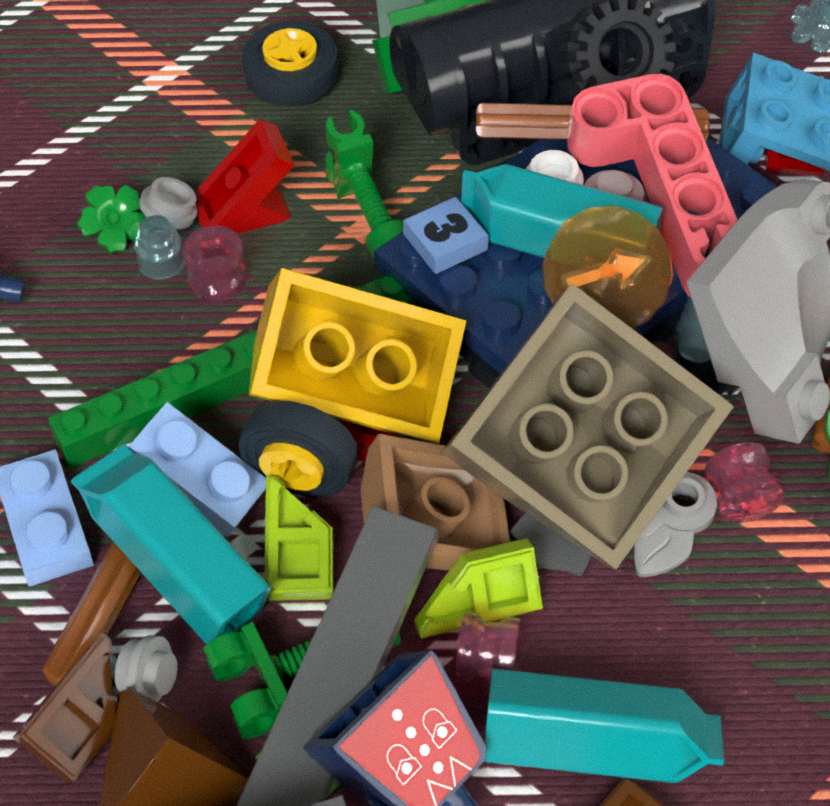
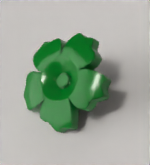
(111, 217)

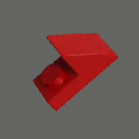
(244, 186)

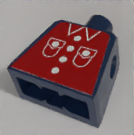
(403, 738)

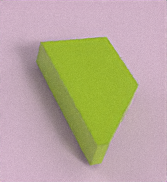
(296, 548)
(485, 581)

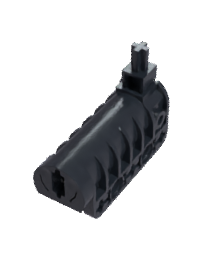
(514, 56)

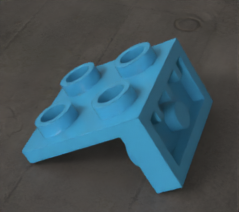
(777, 111)

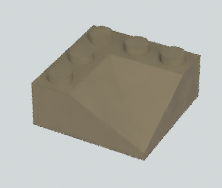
(588, 428)

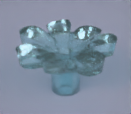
(812, 23)

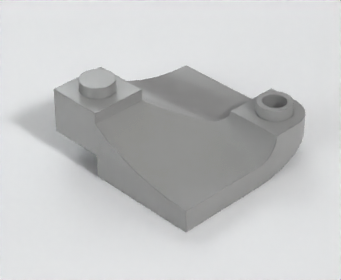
(768, 308)

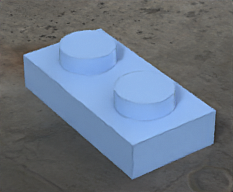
(201, 468)
(43, 518)

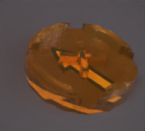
(613, 260)

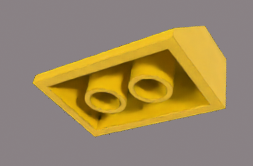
(356, 355)

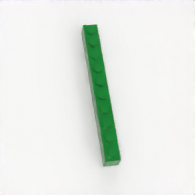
(187, 386)

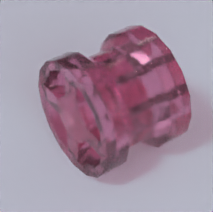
(215, 263)
(744, 482)
(485, 646)

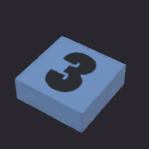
(445, 235)

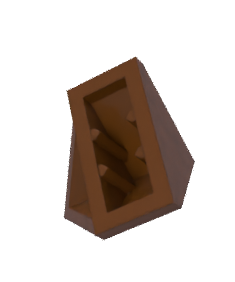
(166, 760)

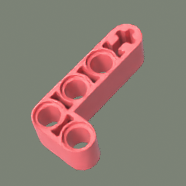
(655, 125)

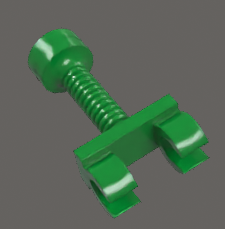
(353, 175)
(235, 654)

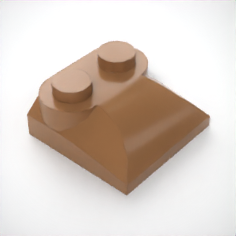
(432, 489)

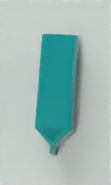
(528, 207)
(172, 543)
(598, 727)

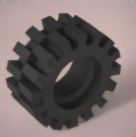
(600, 19)

